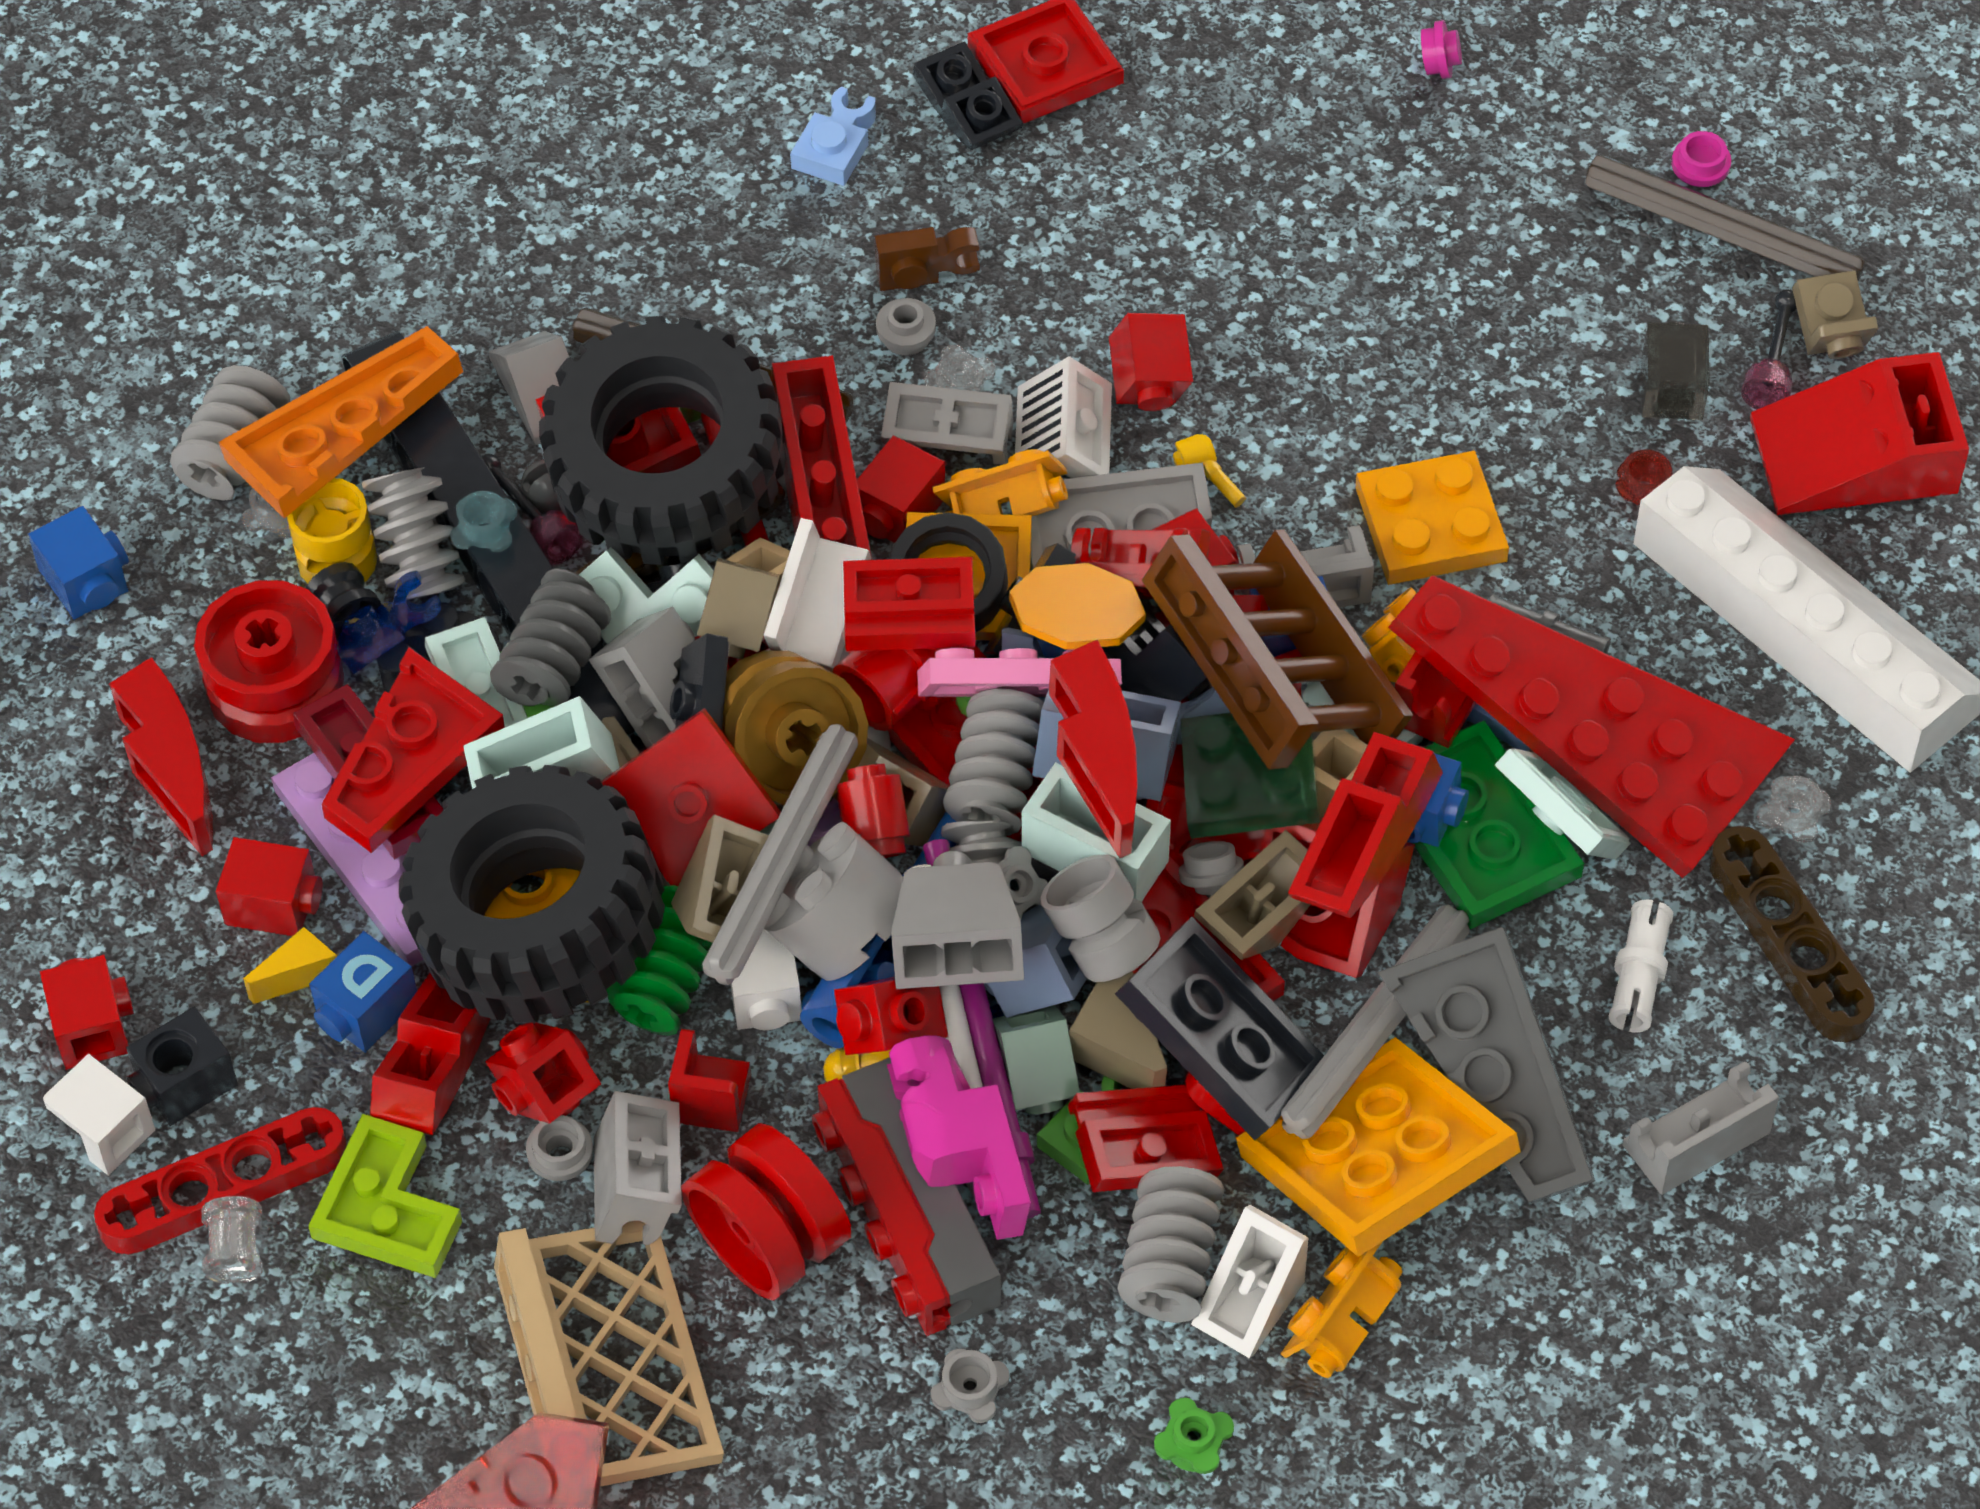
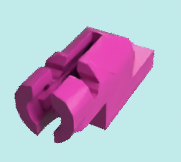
(959, 1131)

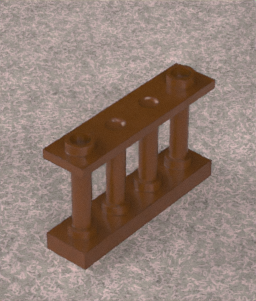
(1242, 667)

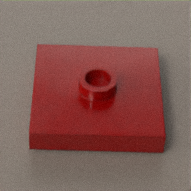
(1046, 58)
(685, 783)

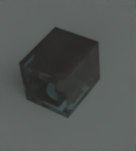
(1675, 370)

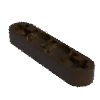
(1797, 930)

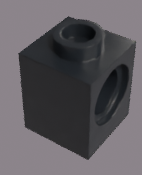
(180, 1042)

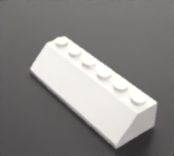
(1807, 614)

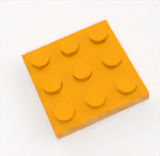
(1385, 1151)

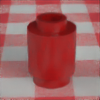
(875, 808)

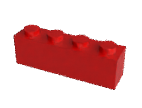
(818, 450)

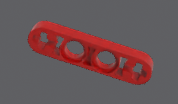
(216, 1170)

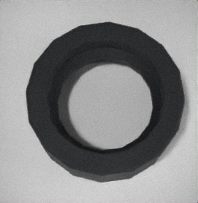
(962, 531)

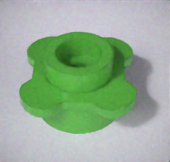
(1191, 1455)

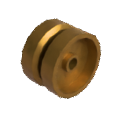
(779, 710)

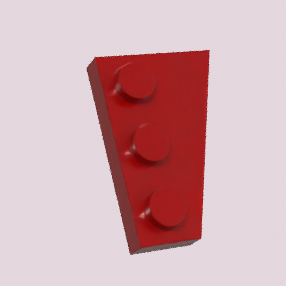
(407, 751)

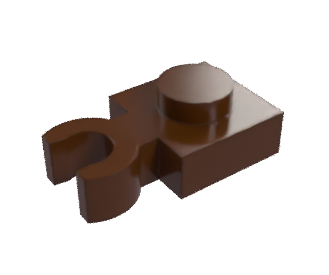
(917, 256)

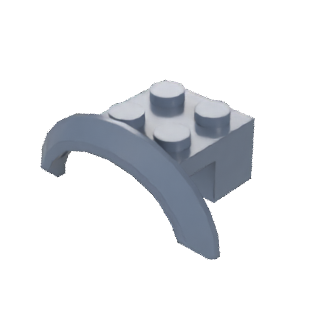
(1153, 722)

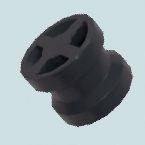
(342, 592)

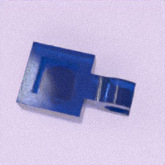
(374, 632)

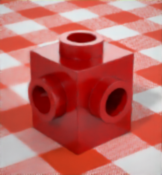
(541, 1072)

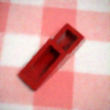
(1097, 740)
(165, 750)
(1366, 825)
(427, 1060)

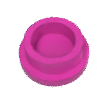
(1440, 49)
(1701, 159)

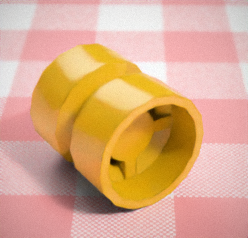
(333, 530)

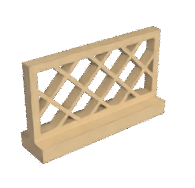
(546, 1349)

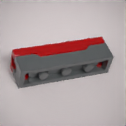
(921, 1229)

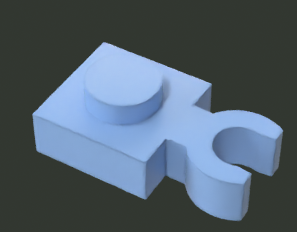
(835, 143)

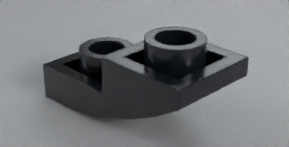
(965, 98)

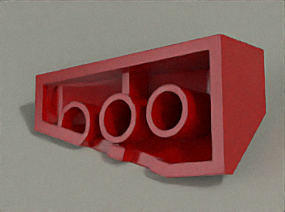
(1319, 935)

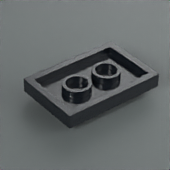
(1221, 1027)

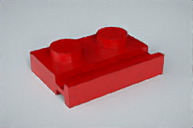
(909, 604)
(1140, 1131)

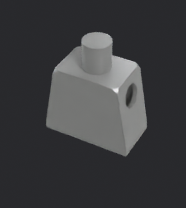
(956, 925)

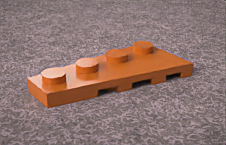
(330, 427)

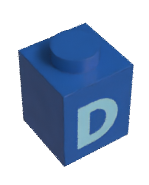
(362, 992)

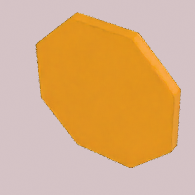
(1076, 605)

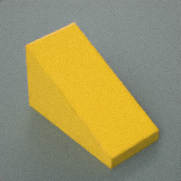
(289, 967)

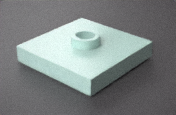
(1563, 805)

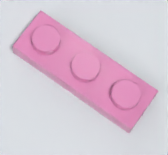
(959, 674)

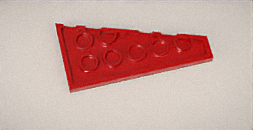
(1629, 741)

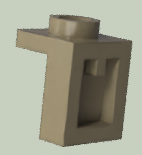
(1833, 315)

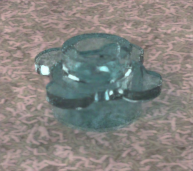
(484, 508)

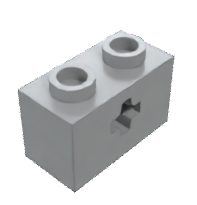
(643, 670)

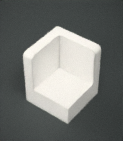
(103, 1111)

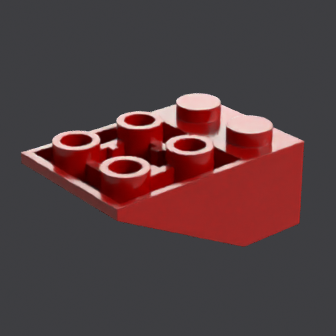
(1864, 438)

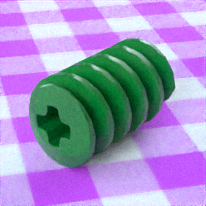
(663, 978)

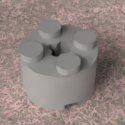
(836, 903)

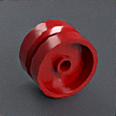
(265, 657)
(766, 1211)

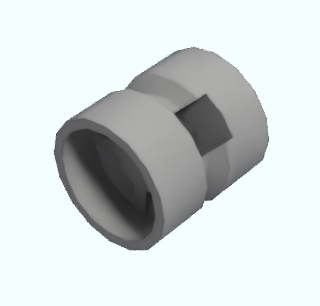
(1098, 912)

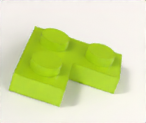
(368, 1203)

